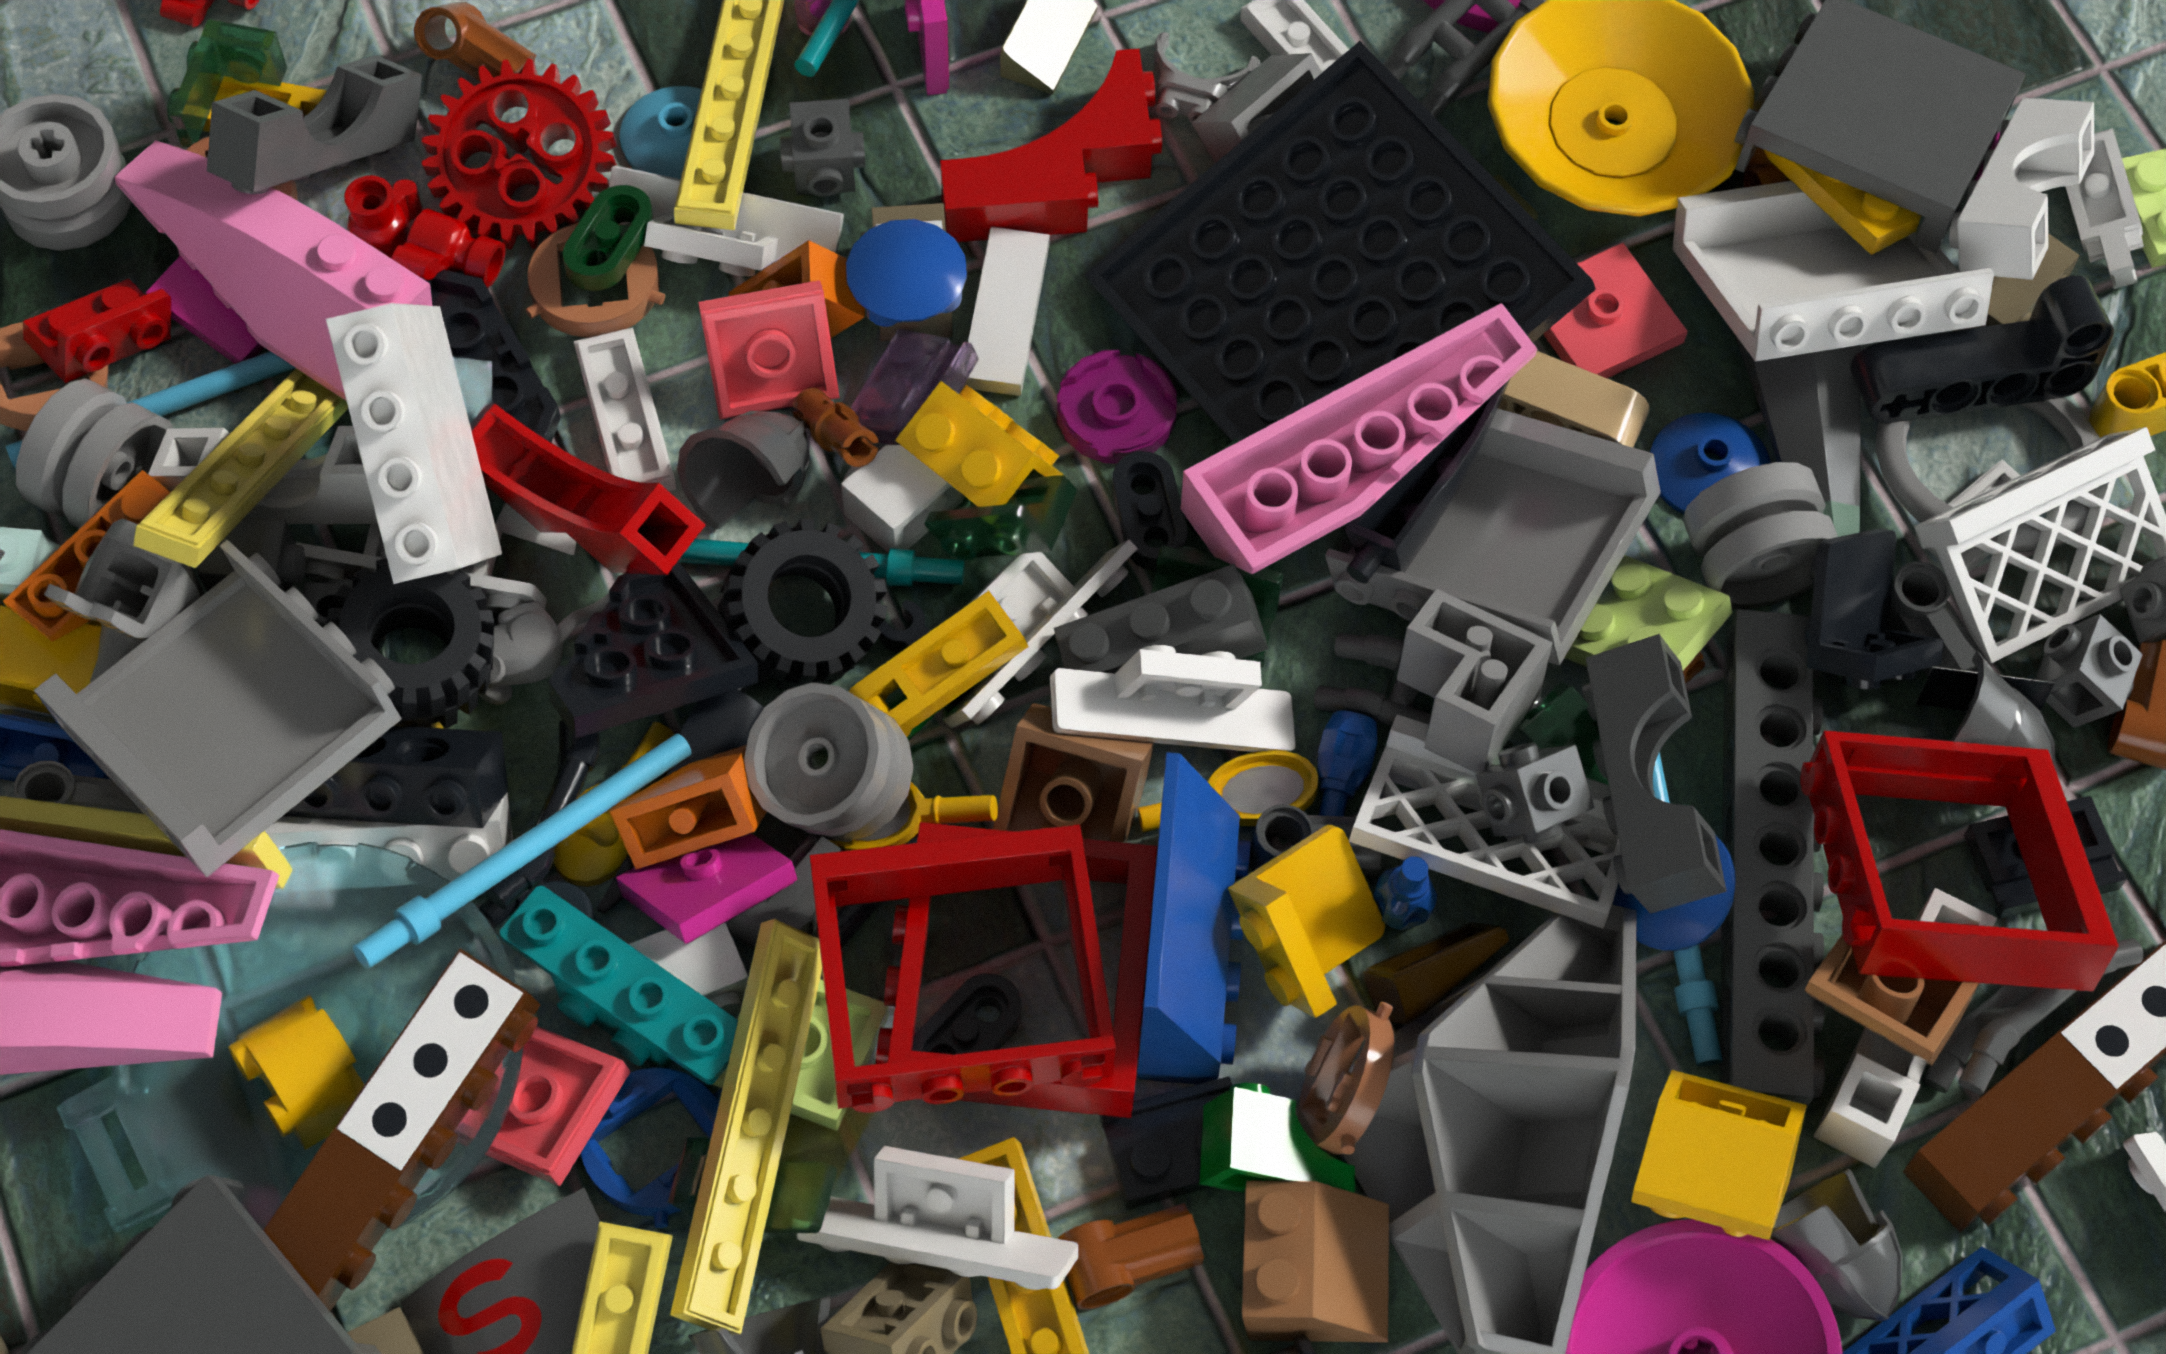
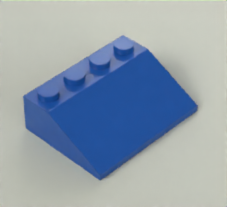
(1192, 932)

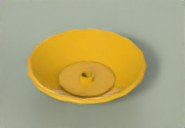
(1628, 61)

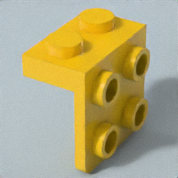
(975, 445)
(1307, 917)

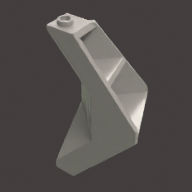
(1508, 1133)

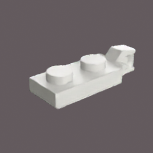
(2107, 211)

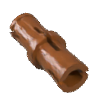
(835, 427)

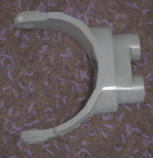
(1189, 94)

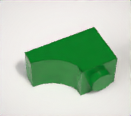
(1261, 1139)

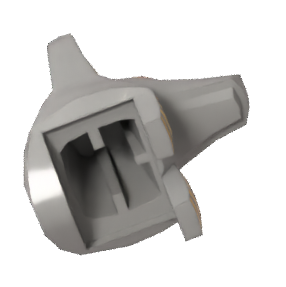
(128, 593)

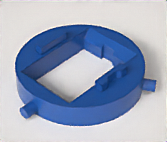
(636, 1095)

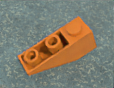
(68, 562)

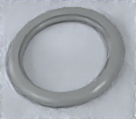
(1923, 504)

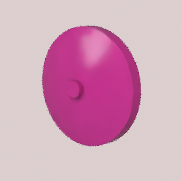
(1700, 1293)

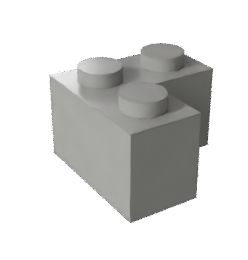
(1479, 674)

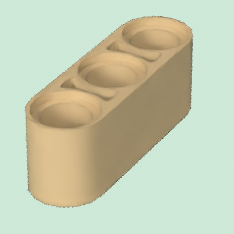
(1576, 400)

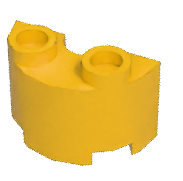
(304, 1068)

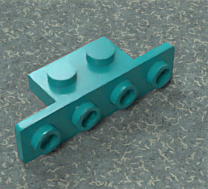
(620, 989)

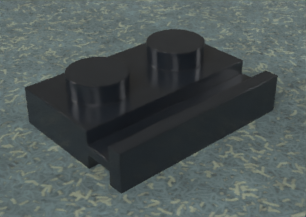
(2004, 870)
(1160, 1145)

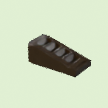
(1432, 969)

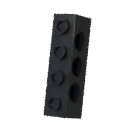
(416, 779)

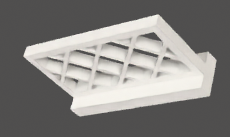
(2023, 501)
(1449, 784)

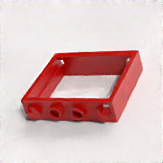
(2019, 778)
(1105, 862)
(953, 868)

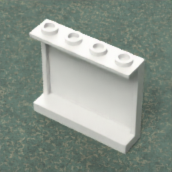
(1805, 286)
(414, 439)

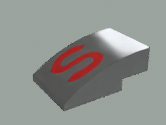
(513, 1290)

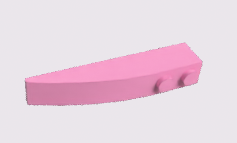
(267, 256)
(1347, 446)
(107, 900)
(100, 1017)

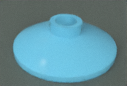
(647, 133)

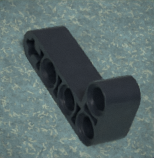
(1989, 365)

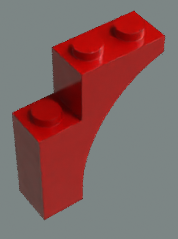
(1055, 177)
(615, 519)

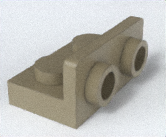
(904, 1312)

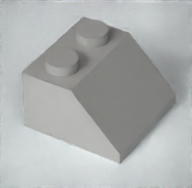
(1254, 101)

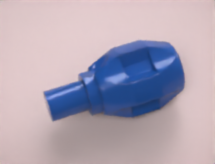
(1344, 759)
(1406, 894)

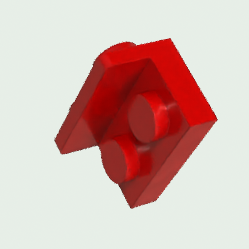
(99, 329)

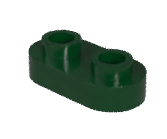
(605, 243)

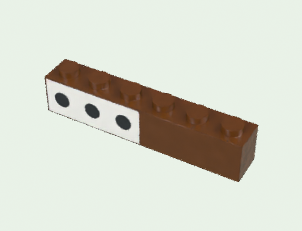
(2048, 1101)
(401, 1125)

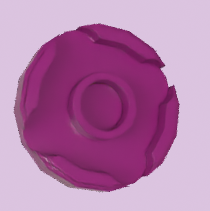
(1116, 406)

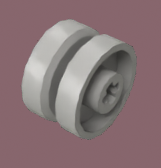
(60, 172)
(85, 450)
(1759, 533)
(828, 762)

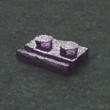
(907, 377)

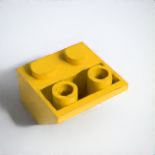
(1719, 1155)

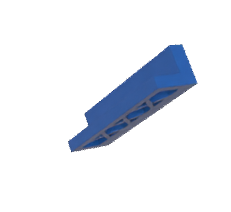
(2003, 1321)

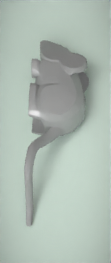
(530, 646)

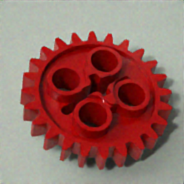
(552, 115)

